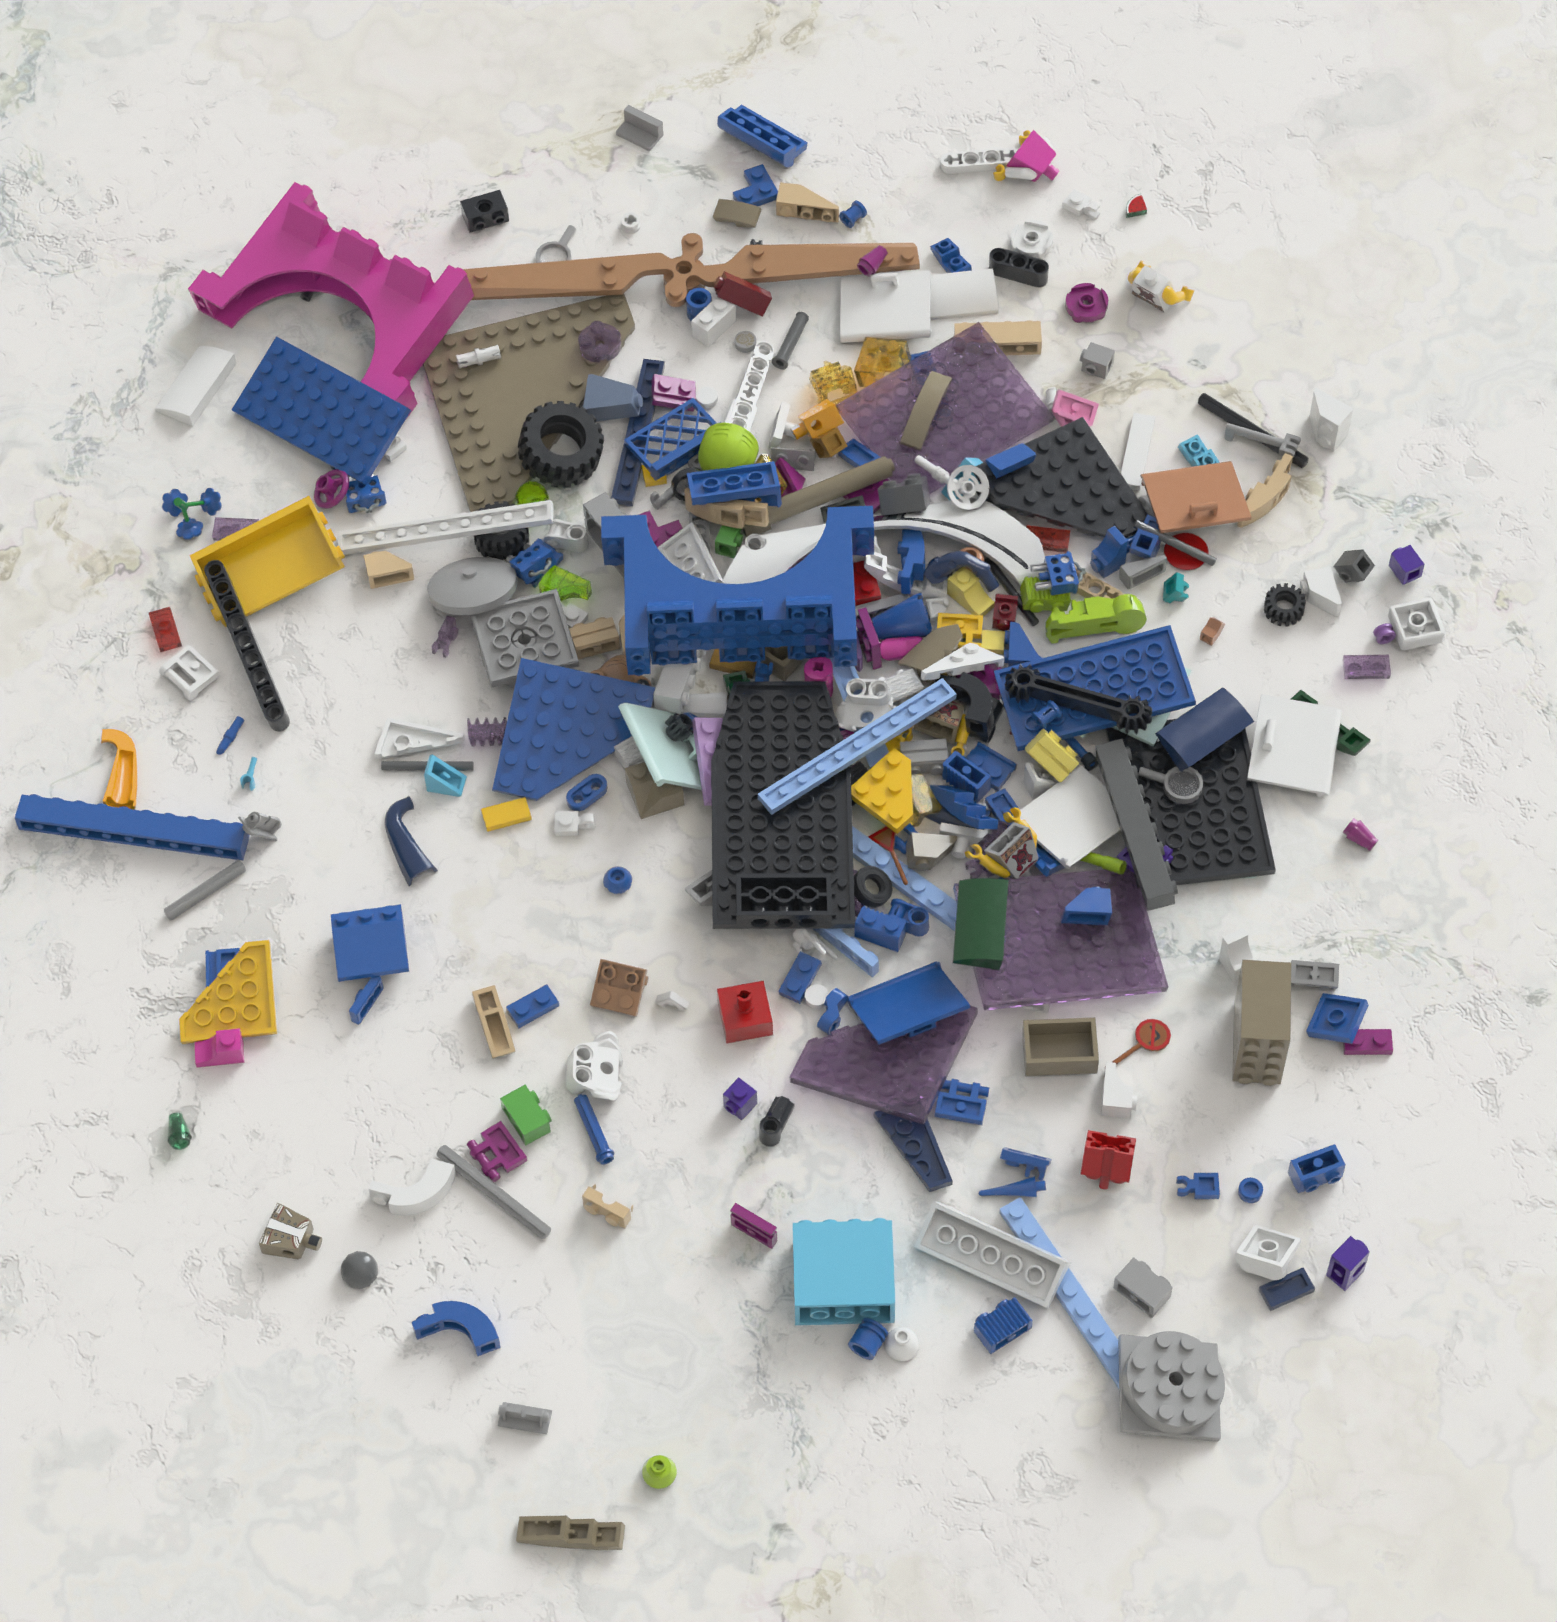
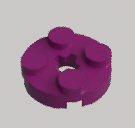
(1082, 312)

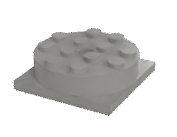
(526, 620)
(1157, 1406)

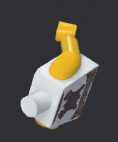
(1156, 288)

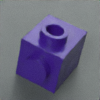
(1406, 564)
(740, 1098)

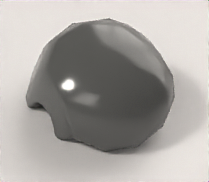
(359, 1269)

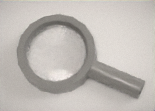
(556, 250)
(1178, 786)

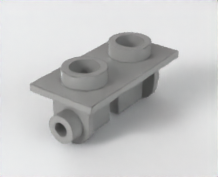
(796, 458)
(261, 825)
(524, 1418)

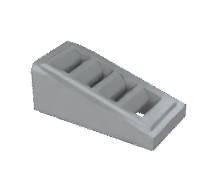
(1141, 571)

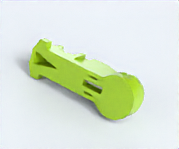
(1096, 615)

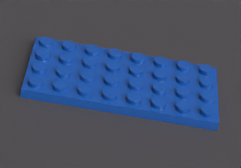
(321, 410)
(1131, 665)

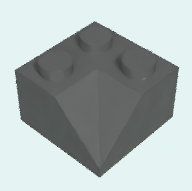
(905, 496)

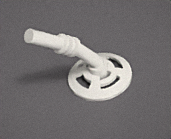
(961, 485)

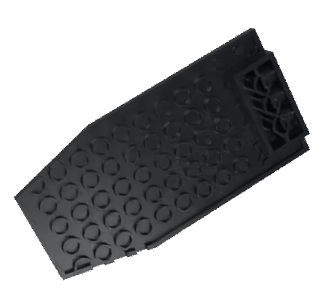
(789, 864)

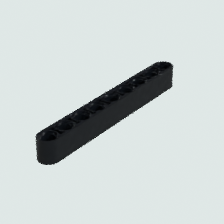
(251, 652)

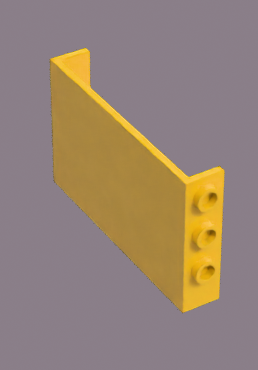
(272, 557)

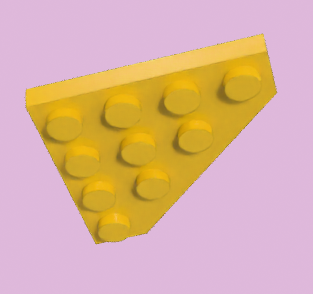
(236, 999)

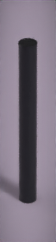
(1009, 588)

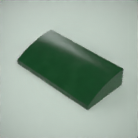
(980, 922)

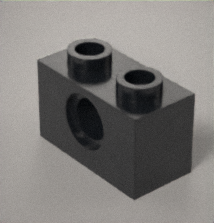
(484, 211)

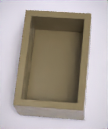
(1060, 1046)

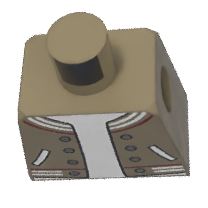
(288, 1234)

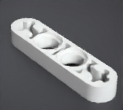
(979, 156)

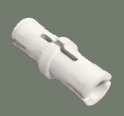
(478, 356)

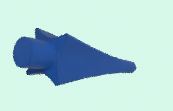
(1021, 1188)

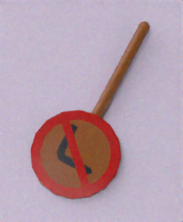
(1150, 1035)

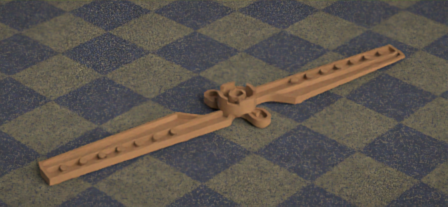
(683, 273)

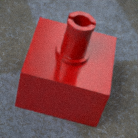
(745, 1011)

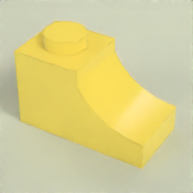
(969, 593)

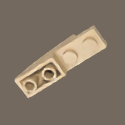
(1268, 495)
(731, 513)

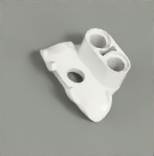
(850, 711)
(602, 1050)

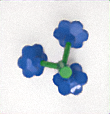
(177, 502)

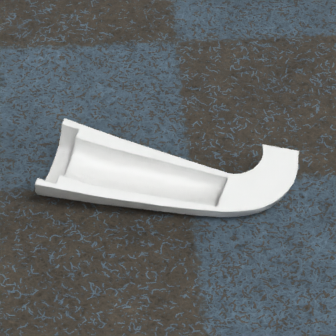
(703, 705)

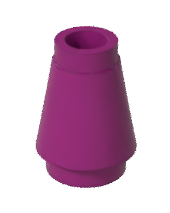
(871, 261)
(1360, 834)

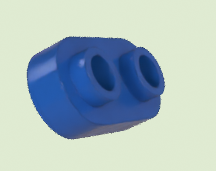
(585, 792)

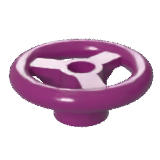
(329, 486)

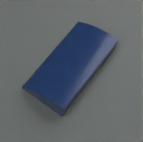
(1204, 728)

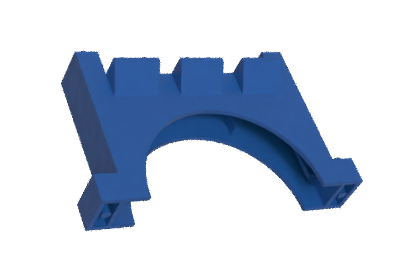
(679, 613)

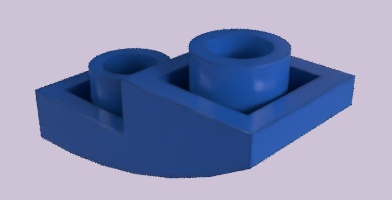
(949, 256)

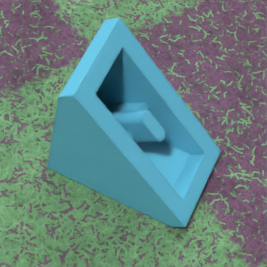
(443, 778)

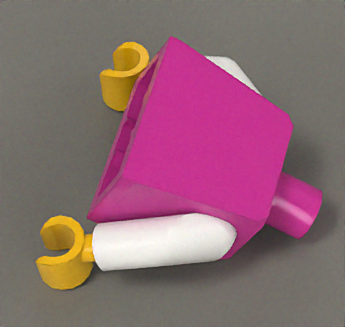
(1030, 160)

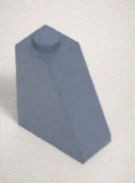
(611, 399)

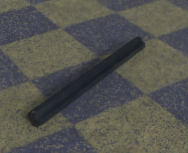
(1234, 418)

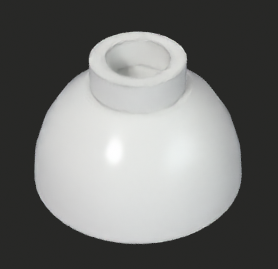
(901, 1344)

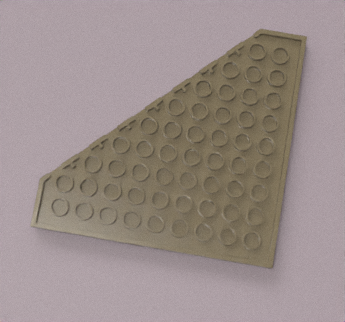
(489, 402)

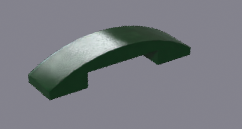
(1348, 740)

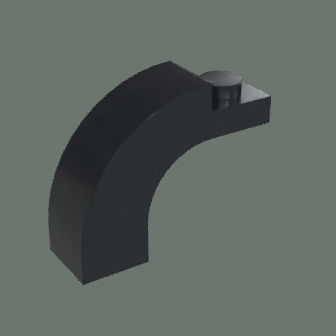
(974, 693)

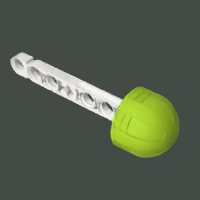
(732, 444)

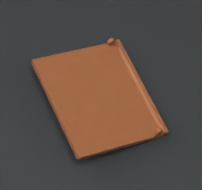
(1196, 497)

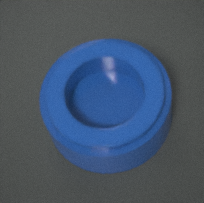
(1250, 1190)

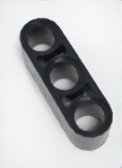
(1019, 267)

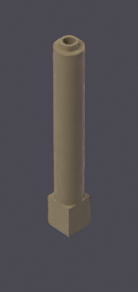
(825, 492)

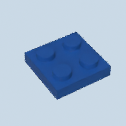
(1337, 1018)

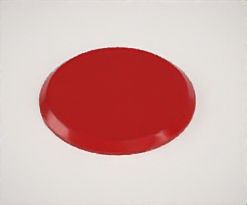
(1182, 560)

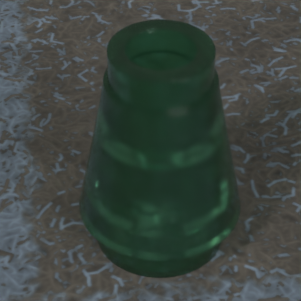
(178, 1132)

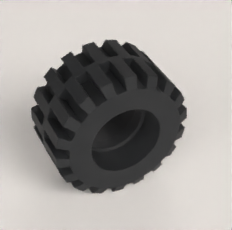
(504, 544)

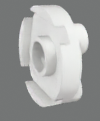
(1032, 228)

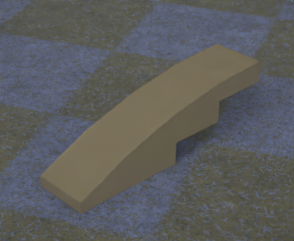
(570, 1533)

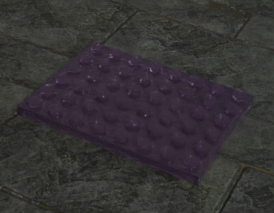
(979, 416)
(1072, 961)

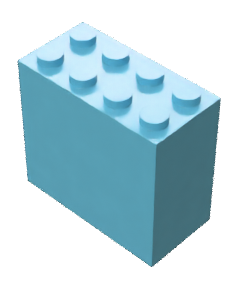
(843, 1272)

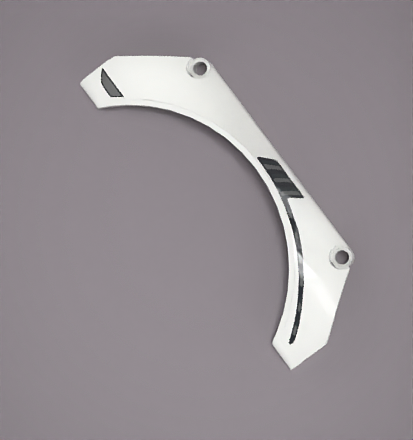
(985, 528)

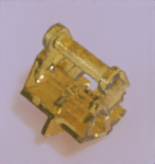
(831, 378)

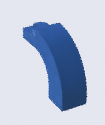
(459, 1317)

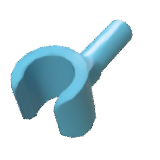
(249, 776)

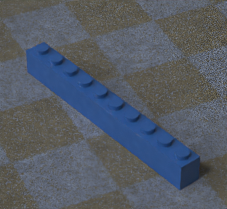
(131, 827)

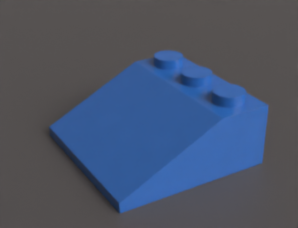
(369, 942)

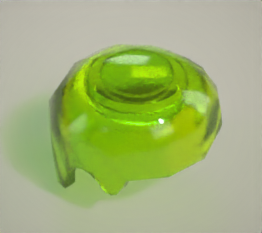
(531, 492)

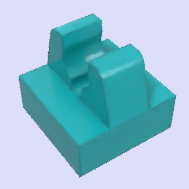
(1174, 588)

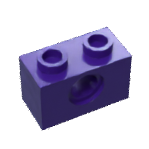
(1348, 1262)

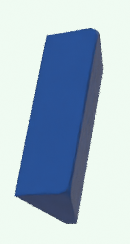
(1010, 460)

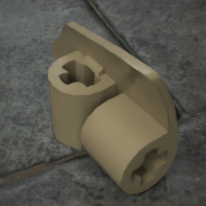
(933, 648)

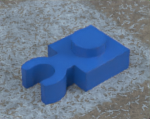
(1202, 1185)

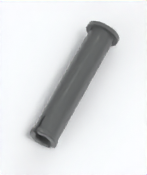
(781, 359)

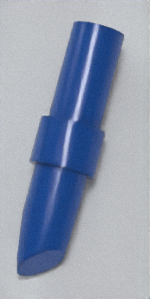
(230, 735)

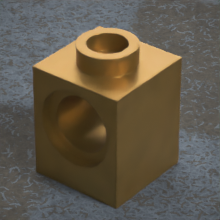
(828, 443)

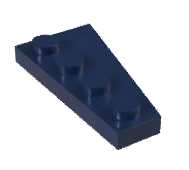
(919, 1149)

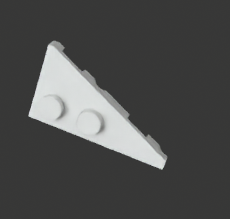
(965, 659)
(407, 737)

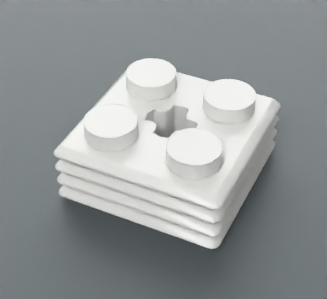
(1427, 628)

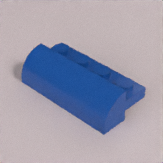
(762, 134)

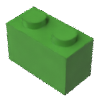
(525, 1114)

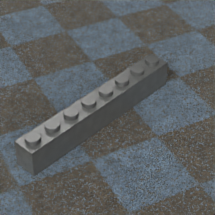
(1135, 824)

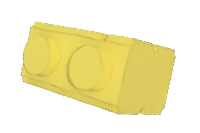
(1052, 755)

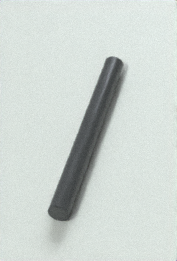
(1194, 552)
(421, 765)

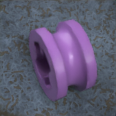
(1384, 633)

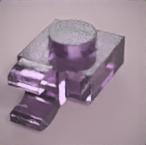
(445, 635)

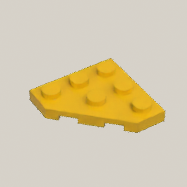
(887, 791)

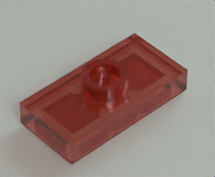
(1052, 538)
(165, 629)

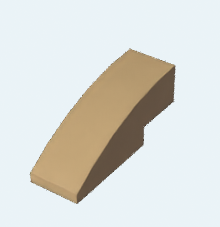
(493, 1021)

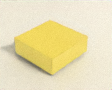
(993, 641)

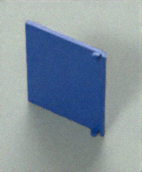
(908, 1003)

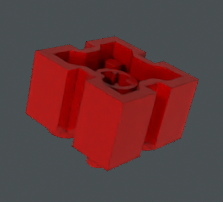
(1108, 1158)

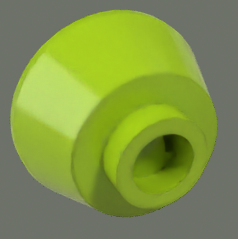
(659, 1472)

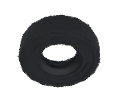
(882, 881)

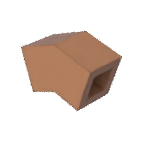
(1211, 631)

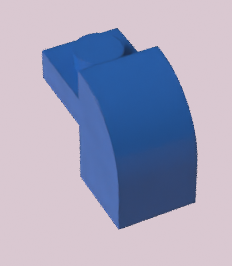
(1145, 543)

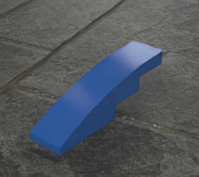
(961, 805)

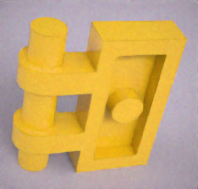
(969, 625)

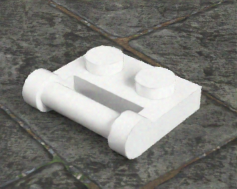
(194, 666)

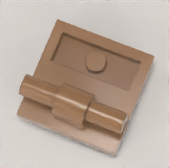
(619, 987)

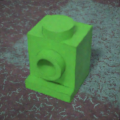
(728, 541)

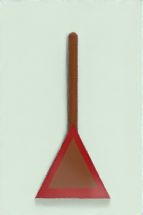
(886, 838)

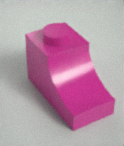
(221, 1049)

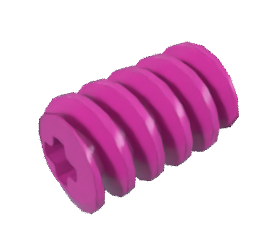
(820, 670)

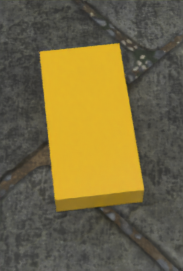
(506, 814)

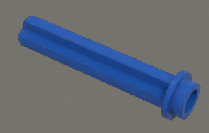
(593, 1128)

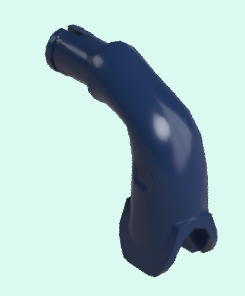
(940, 568)

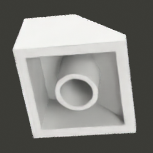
(1329, 419)

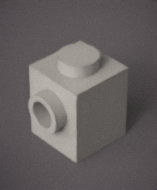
(1097, 360)

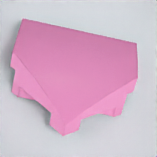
(1071, 407)

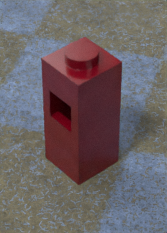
(742, 293)

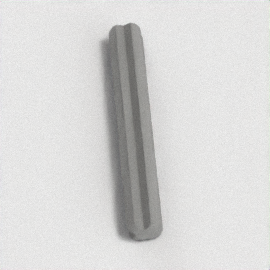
(204, 890)

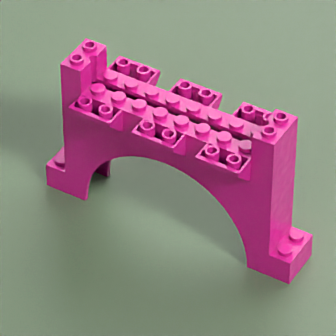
(303, 253)

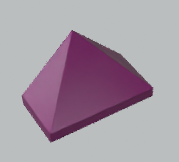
(790, 475)

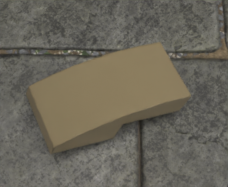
(738, 212)

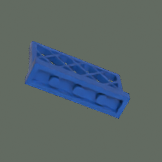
(681, 455)

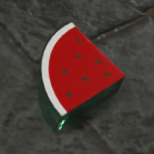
(1136, 206)

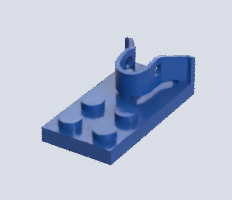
(736, 482)

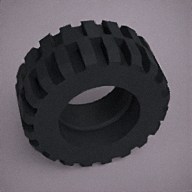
(565, 420)

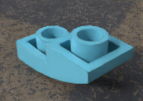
(1196, 452)

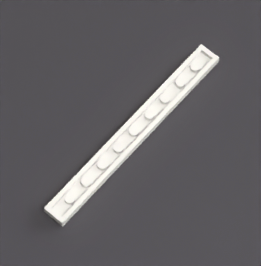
(446, 527)

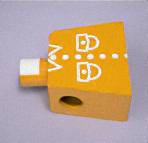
(826, 419)

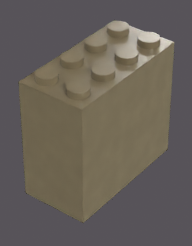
(1261, 1022)

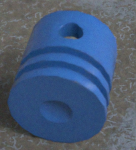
(696, 301)
(868, 1338)

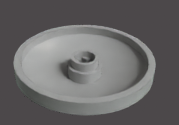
(472, 586)

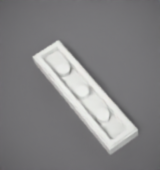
(1137, 449)

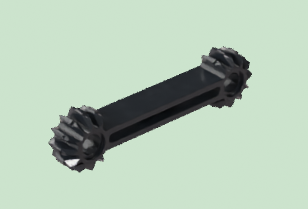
(1078, 699)

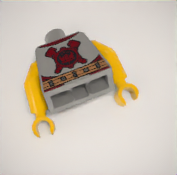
(1012, 851)

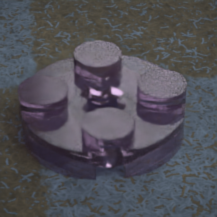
(595, 332)

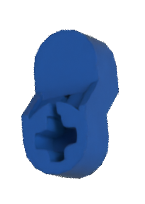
(834, 1003)

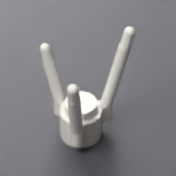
(807, 939)

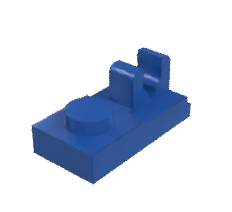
(1015, 1158)

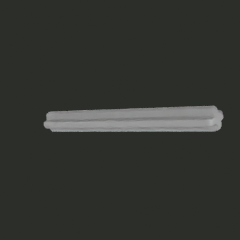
(494, 1192)

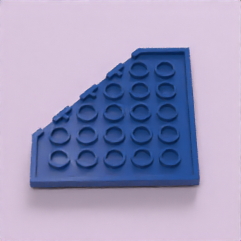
(561, 726)

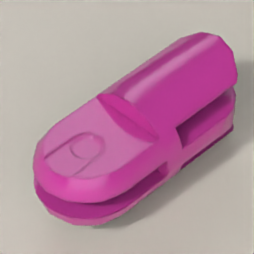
(897, 648)

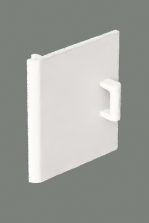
(885, 306)
(1294, 744)
(1072, 817)

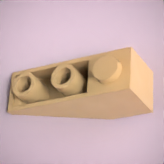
(800, 202)

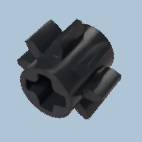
(679, 727)

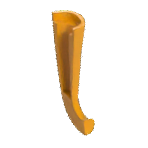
(123, 779)

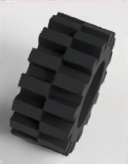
(1284, 615)

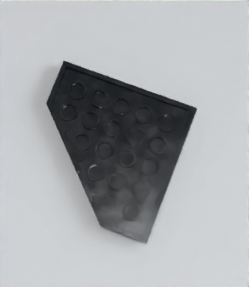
(1069, 484)

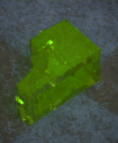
(566, 583)

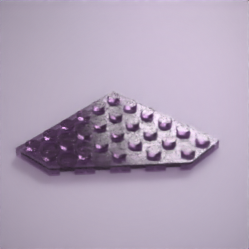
(889, 1077)

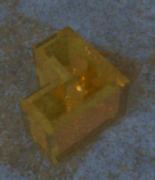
(878, 357)

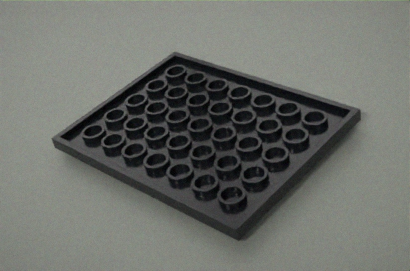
(1222, 830)

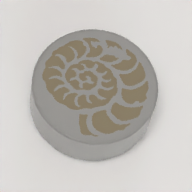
(745, 341)

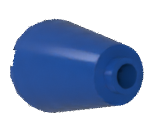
(903, 620)

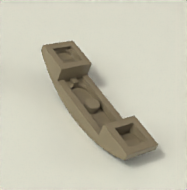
(925, 410)

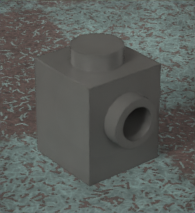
(1354, 566)

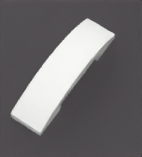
(888, 575)

